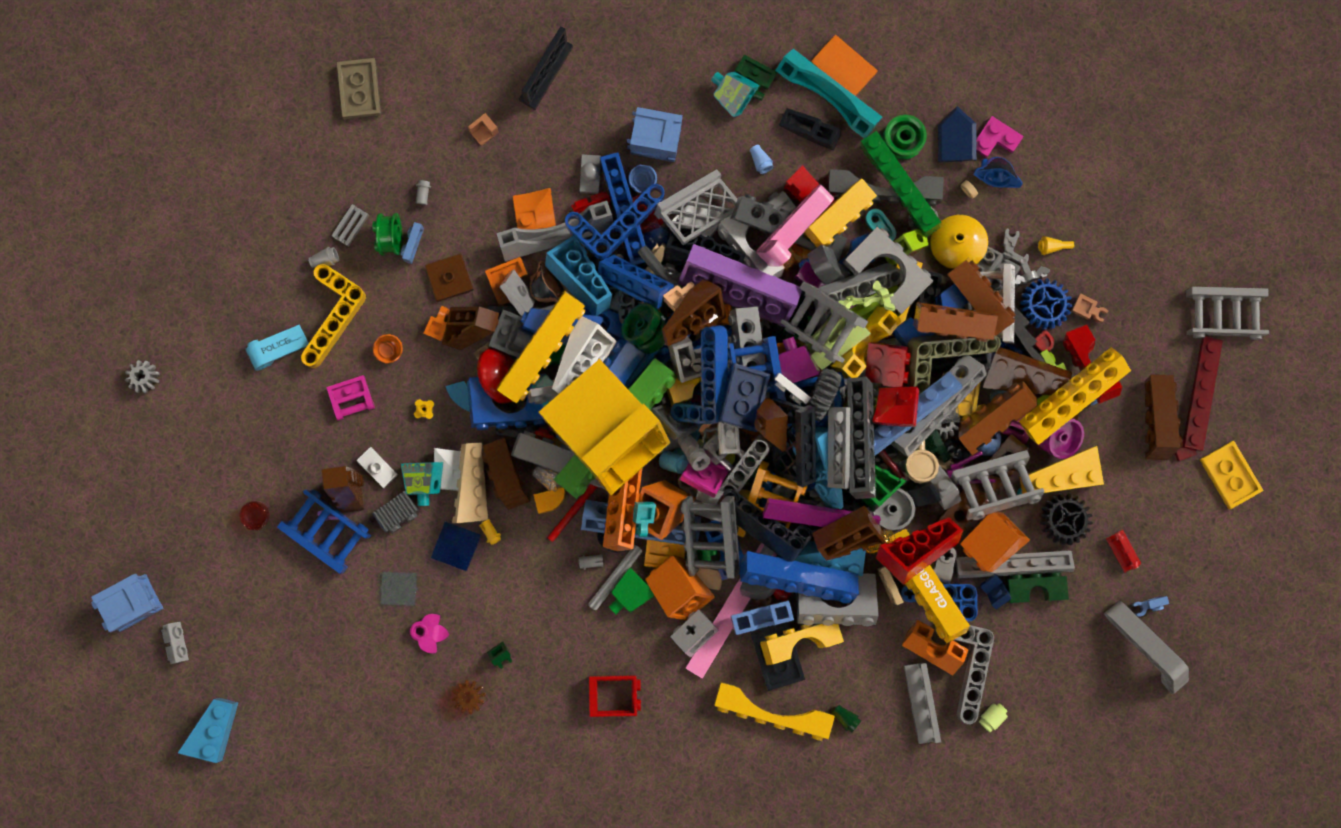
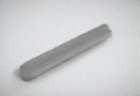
(615, 577)

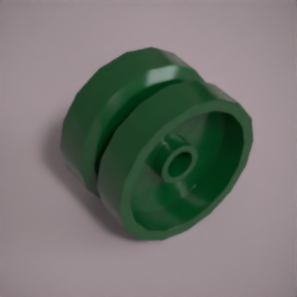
(644, 328)

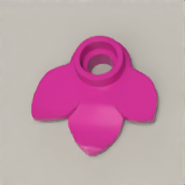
(432, 633)

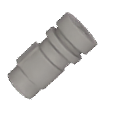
(695, 454)

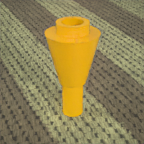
(1050, 245)

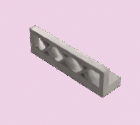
(838, 447)
(922, 703)

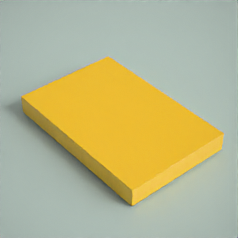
(1231, 475)

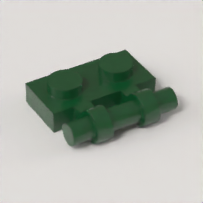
(757, 73)

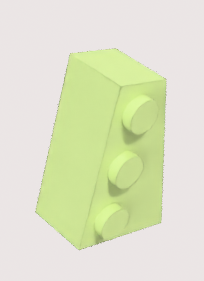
(855, 336)

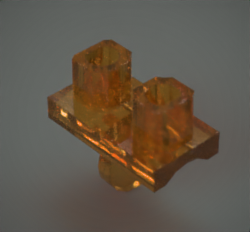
(795, 258)

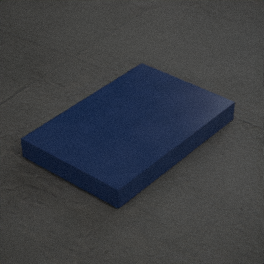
(743, 397)

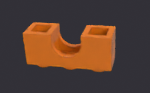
(947, 657)

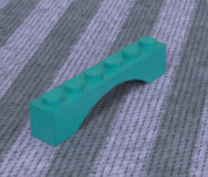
(803, 72)

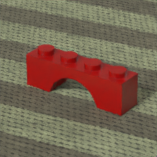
(1080, 344)

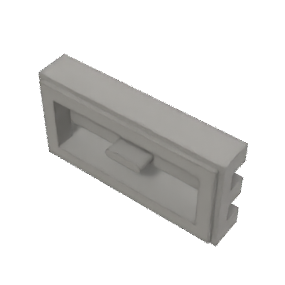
(343, 222)

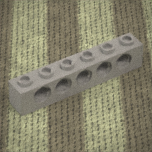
(753, 337)
(974, 374)

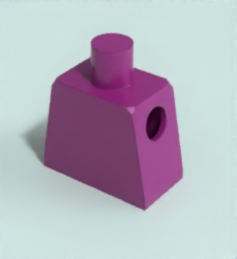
(797, 362)

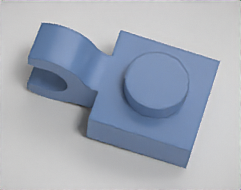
(1154, 604)

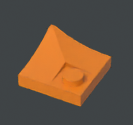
(534, 210)

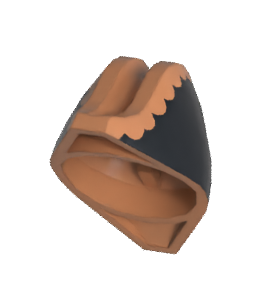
(544, 285)

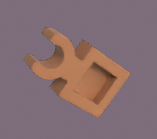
(1087, 307)

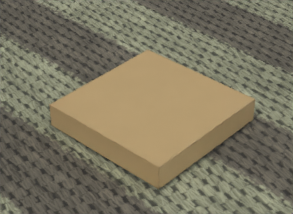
(889, 585)

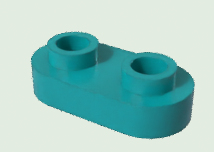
(883, 222)

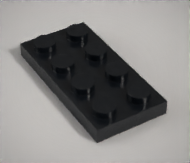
(781, 673)

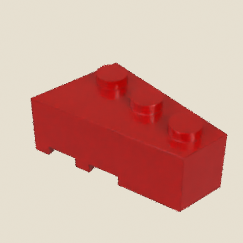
(800, 185)

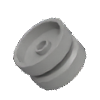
(903, 513)

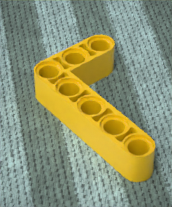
(335, 315)

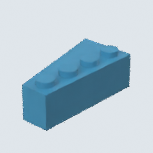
(578, 274)
(850, 563)

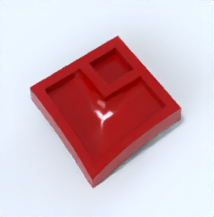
(897, 407)

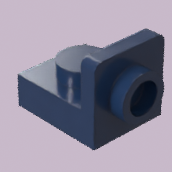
(996, 591)

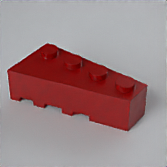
(917, 551)

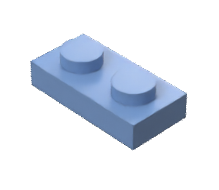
(414, 234)

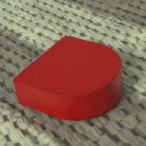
(1044, 341)

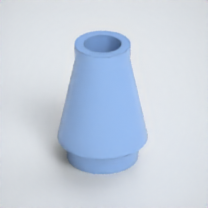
(762, 161)

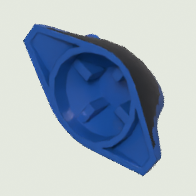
(998, 173)

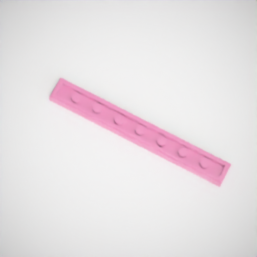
(706, 654)

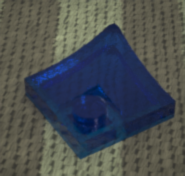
(456, 546)

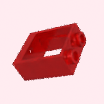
(593, 695)

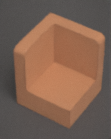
(483, 129)

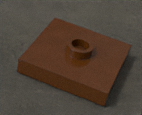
(449, 277)

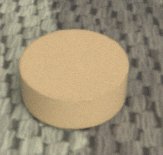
(969, 189)

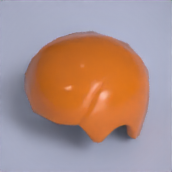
(387, 348)

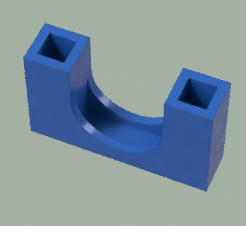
(485, 414)

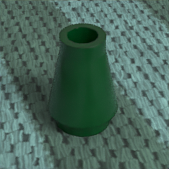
(846, 718)

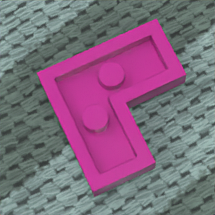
(998, 133)

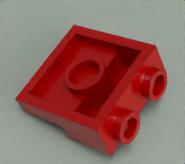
(887, 364)

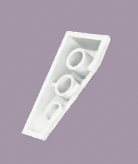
(584, 347)

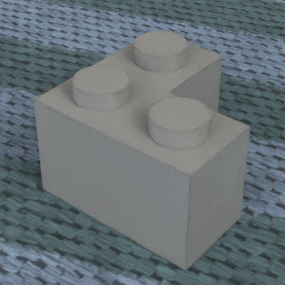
(685, 360)

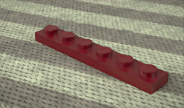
(1202, 393)

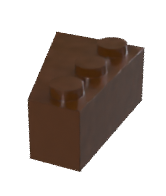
(848, 534)

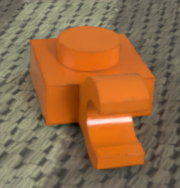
(436, 326)

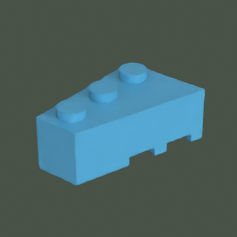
(212, 732)

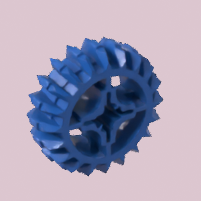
(1048, 311)

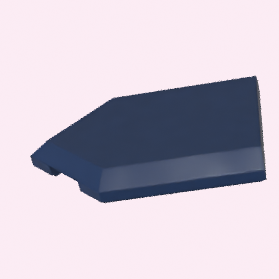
(957, 138)

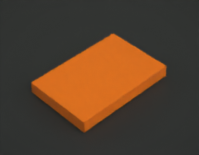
(844, 65)

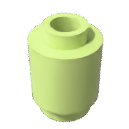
(993, 717)

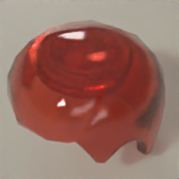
(254, 515)

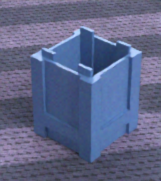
(655, 134)
(126, 603)

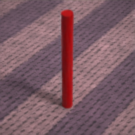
(571, 513)

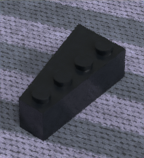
(677, 253)

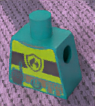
(733, 91)
(422, 480)

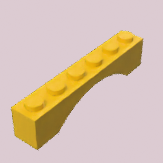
(811, 722)

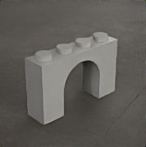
(880, 245)
(860, 612)

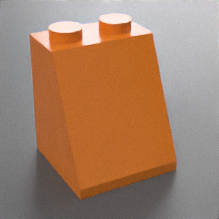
(668, 507)
(994, 541)
(677, 590)

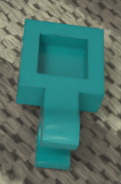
(643, 514)

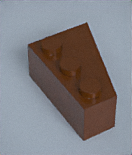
(468, 326)
(504, 474)

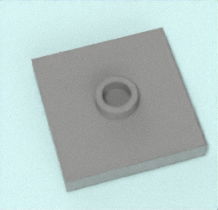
(517, 292)

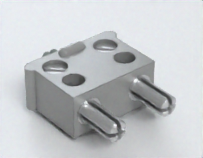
(712, 448)

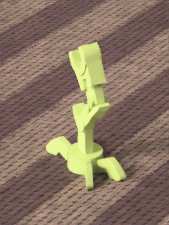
(882, 296)

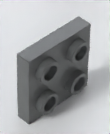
(510, 335)

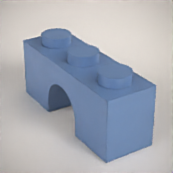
(761, 617)

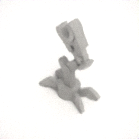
(1029, 276)

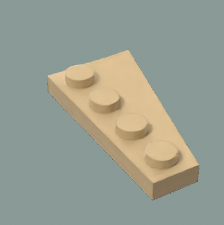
(471, 499)

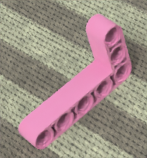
(775, 248)

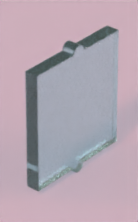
(398, 588)

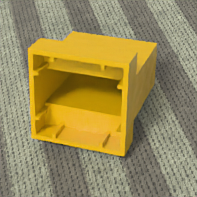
(605, 426)

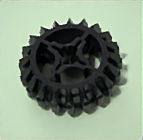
(1081, 512)

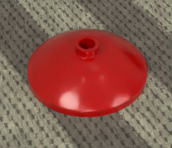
(491, 370)

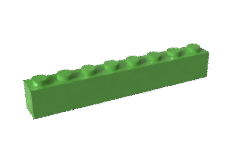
(648, 390)

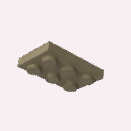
(358, 88)

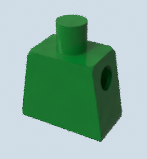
(630, 592)

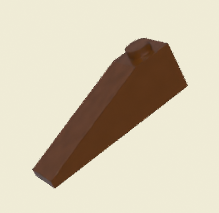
(699, 309)

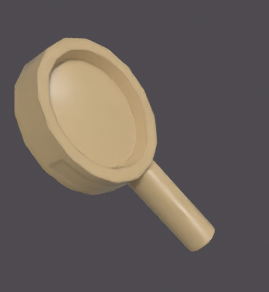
(921, 465)

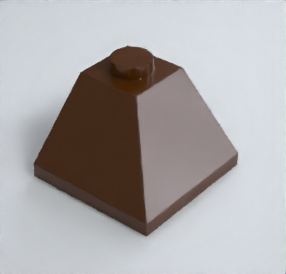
(772, 423)

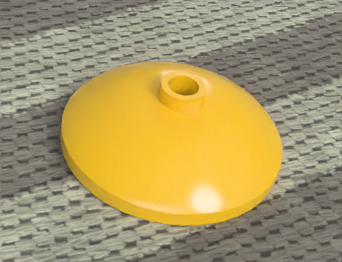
(953, 252)

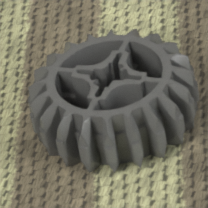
(824, 392)

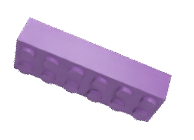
(742, 284)

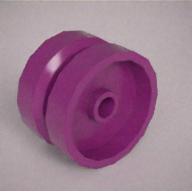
(1065, 440)

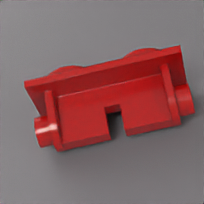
(581, 205)
(1123, 551)

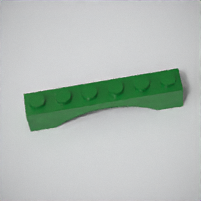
(912, 199)

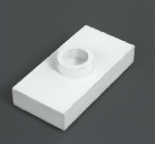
(377, 467)

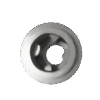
(327, 256)

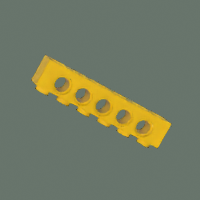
(1075, 395)

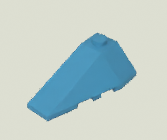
(830, 496)

